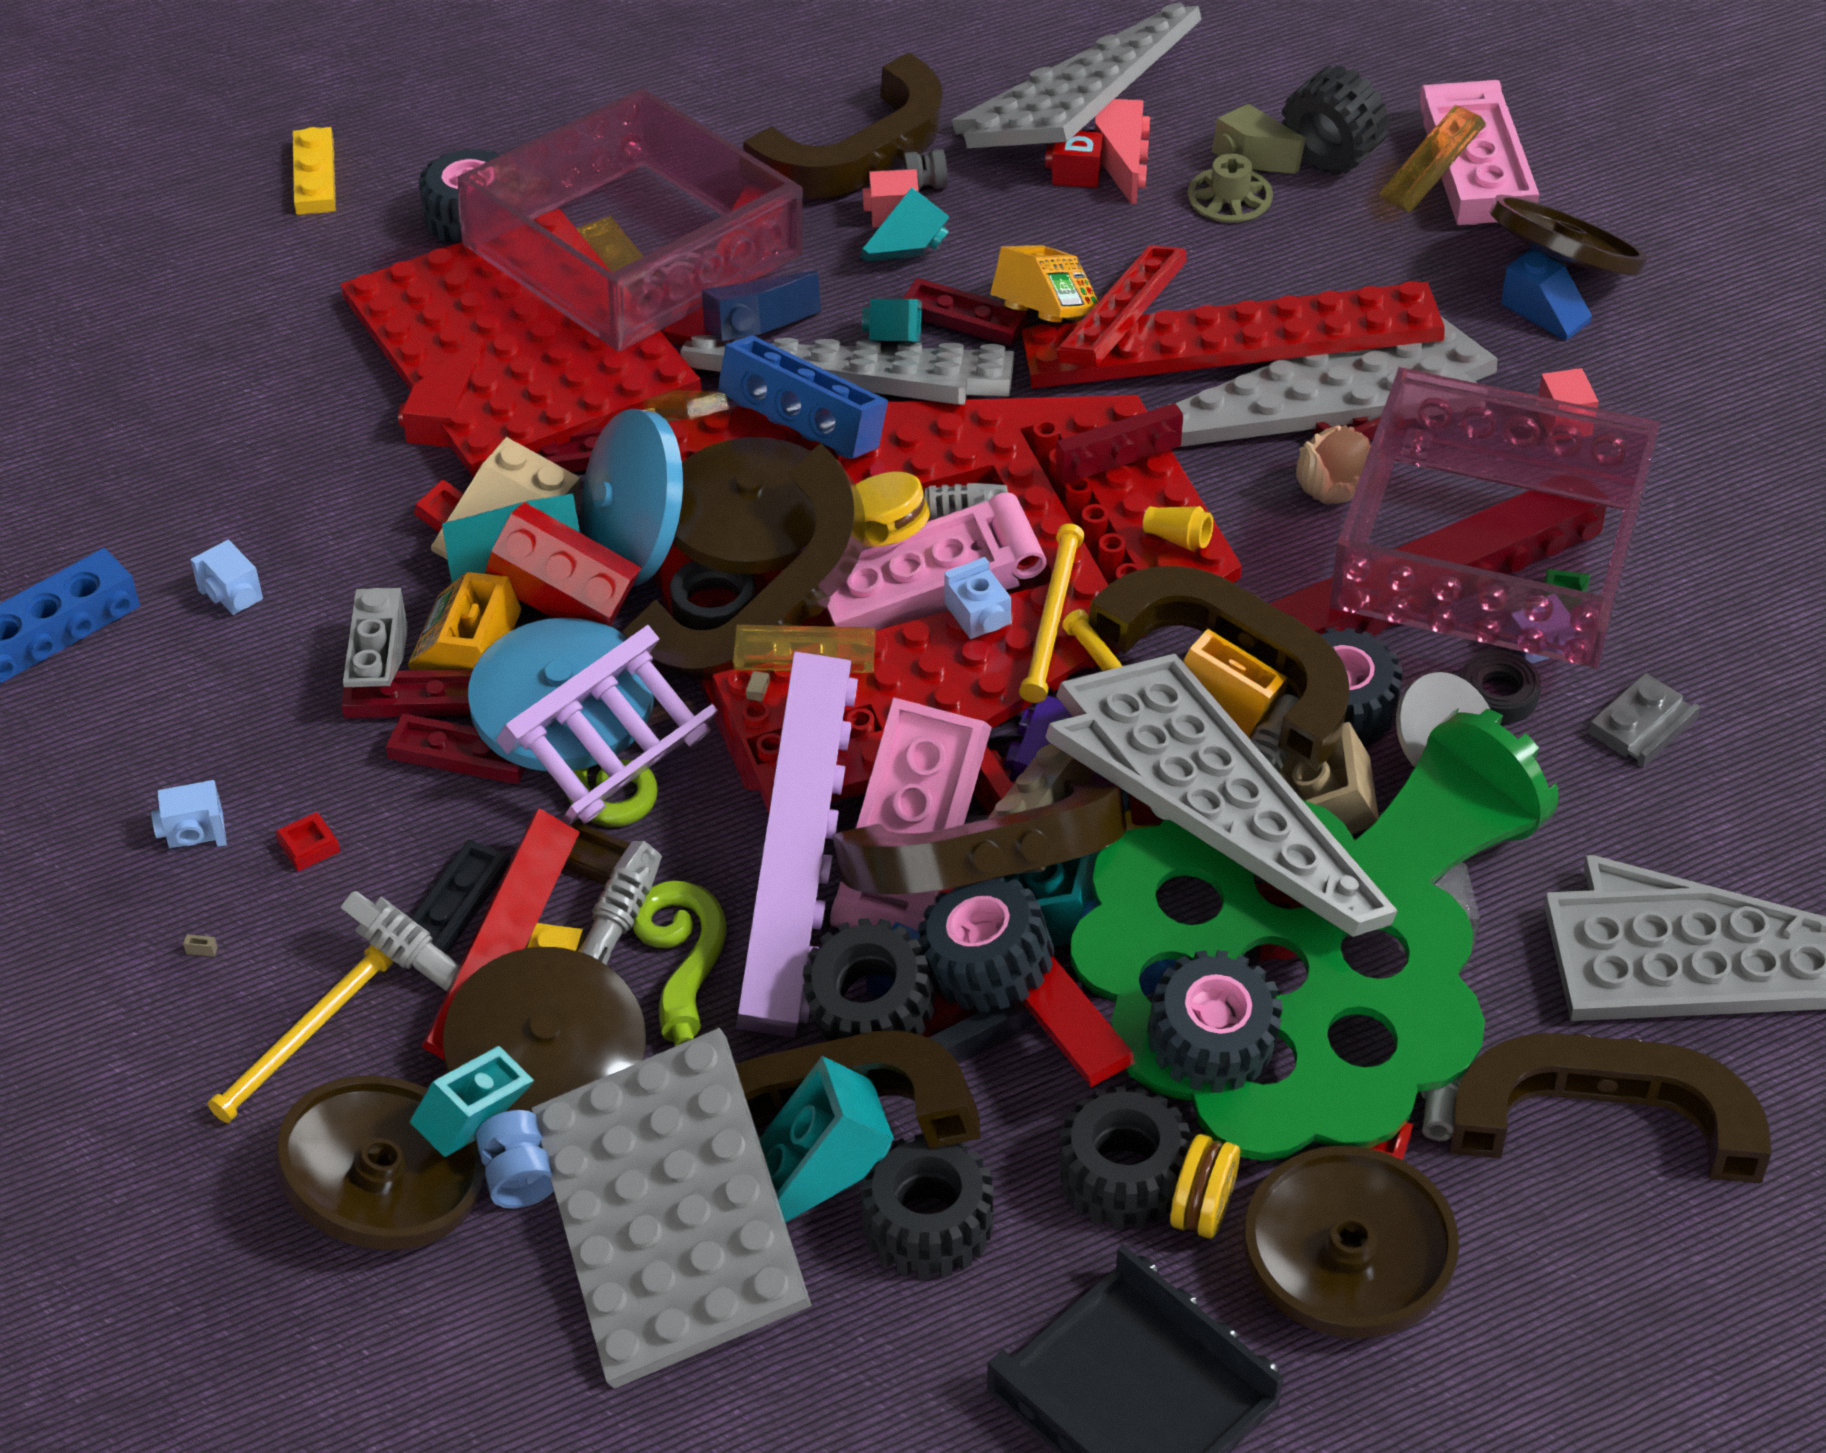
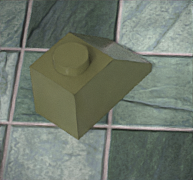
(1260, 139)

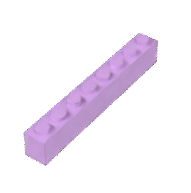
(794, 844)

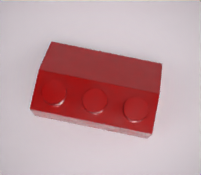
(560, 568)

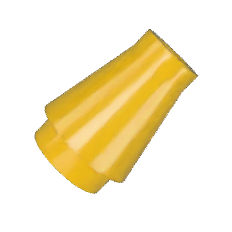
(1180, 525)

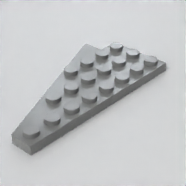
(1680, 948)

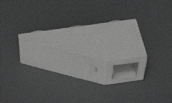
(375, 638)

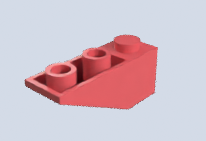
(1125, 144)

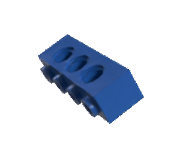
(802, 396)
(63, 611)

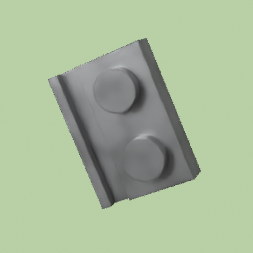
(1644, 720)

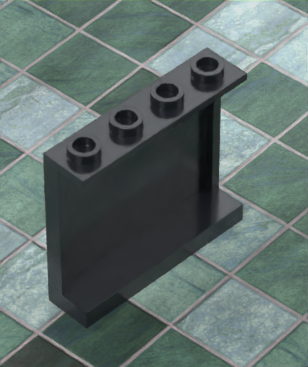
(1137, 1372)

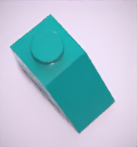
(908, 230)
(893, 320)
(467, 1098)

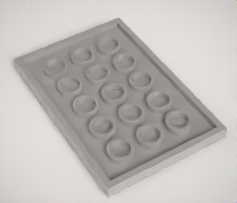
(669, 1209)

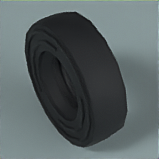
(1509, 668)

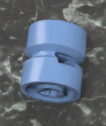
(514, 1159)

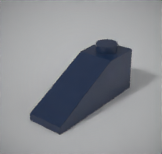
(760, 305)

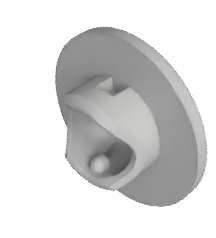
(1427, 704)

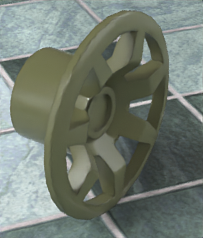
(1230, 184)

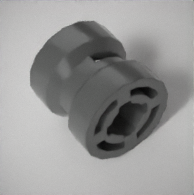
(930, 168)

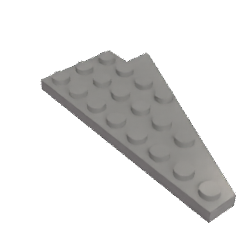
(1069, 95)
(899, 371)
(1323, 388)
(1187, 759)

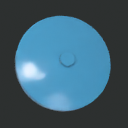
(634, 489)
(531, 665)

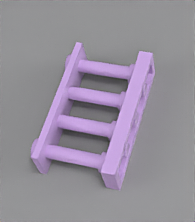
(601, 682)

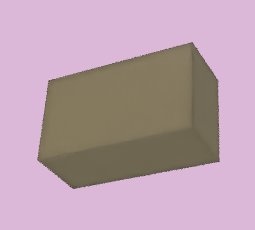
(757, 686)
(200, 945)

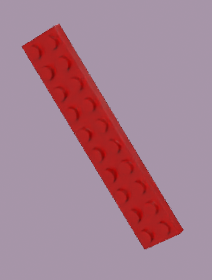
(1246, 333)

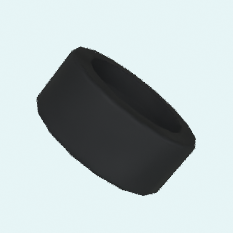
(696, 577)

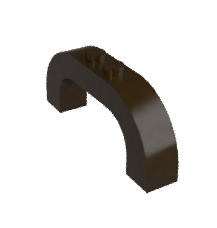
(847, 165)
(793, 595)
(1208, 601)
(905, 863)
(896, 1064)
(1620, 1073)

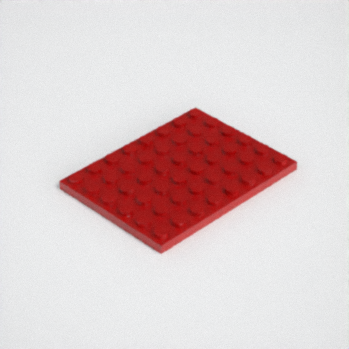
(538, 368)

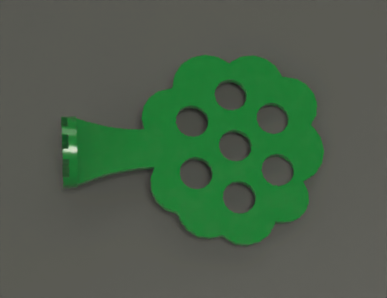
(1462, 797)

